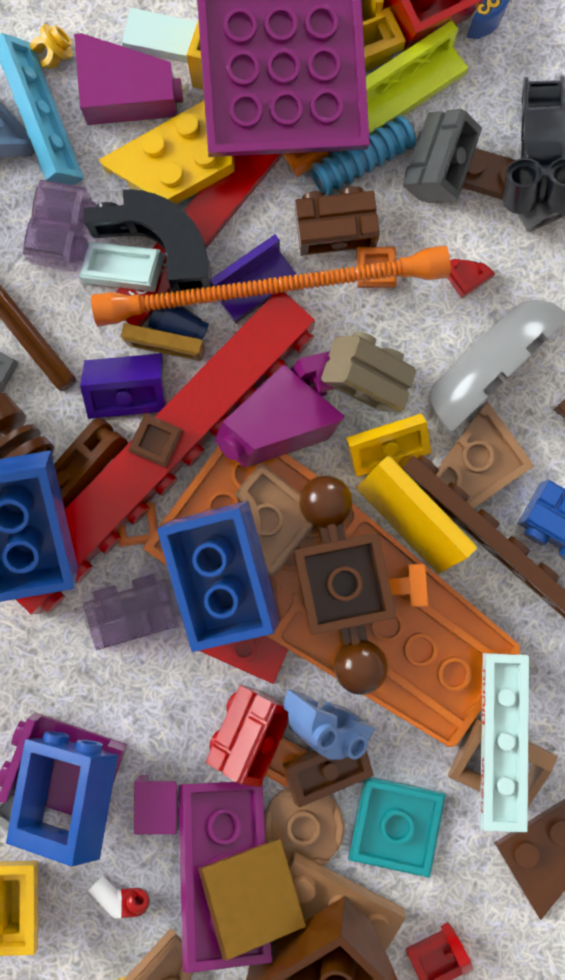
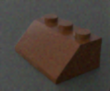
(332, 946)

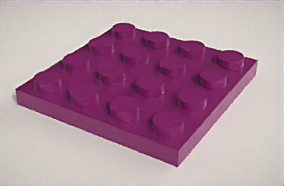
(283, 76)

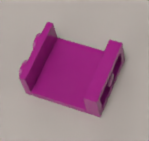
(64, 775)

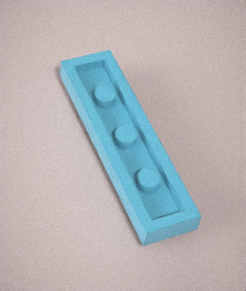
(38, 111)

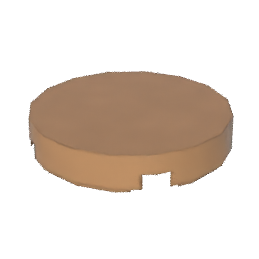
(304, 839)

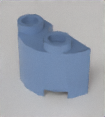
(328, 730)

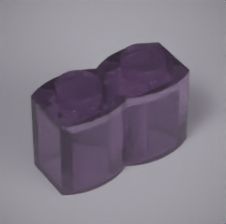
(57, 226)

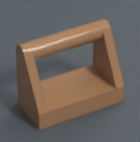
(541, 760)

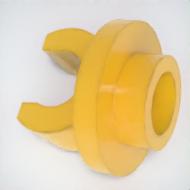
(57, 45)

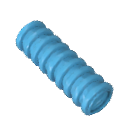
(348, 164)

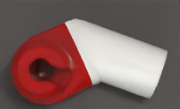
(120, 902)

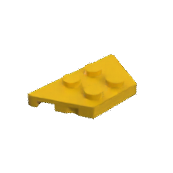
(170, 158)

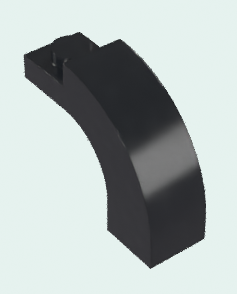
(163, 222)

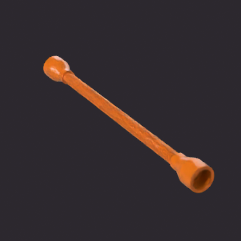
(426, 264)

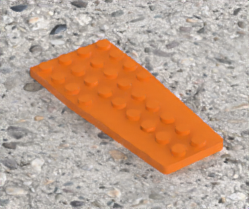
(429, 649)

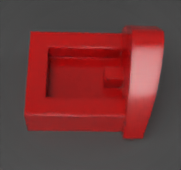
(440, 956)

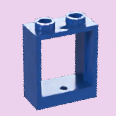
(91, 803)

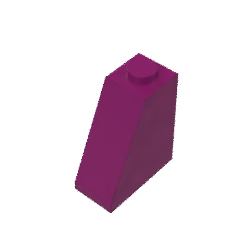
(123, 83)
(277, 421)

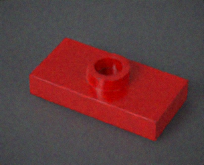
(255, 656)

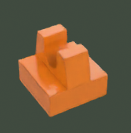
(414, 585)

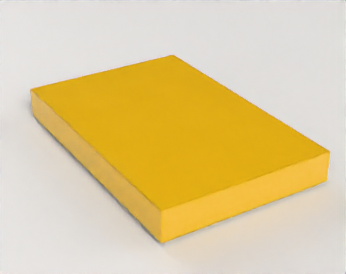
(415, 516)

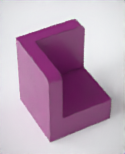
(155, 806)

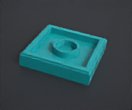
(396, 826)

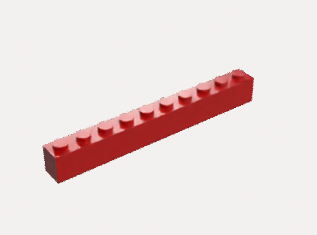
(199, 410)

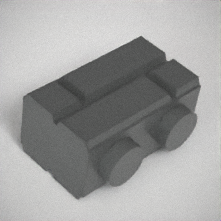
(442, 156)

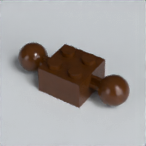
(344, 585)

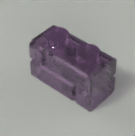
(131, 613)

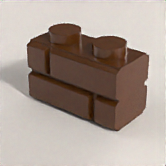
(336, 221)

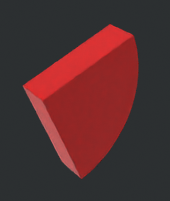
(468, 275)

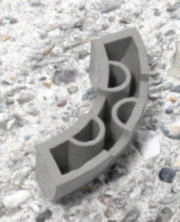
(496, 352)

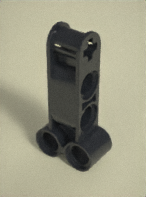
(541, 170)

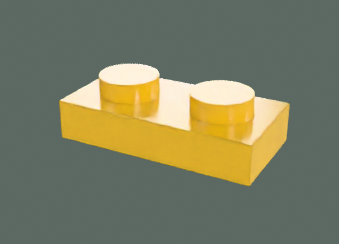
(394, 439)

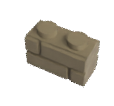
(368, 372)

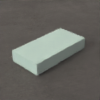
(158, 34)
(122, 266)

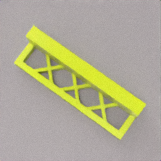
(413, 76)

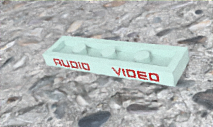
(504, 742)

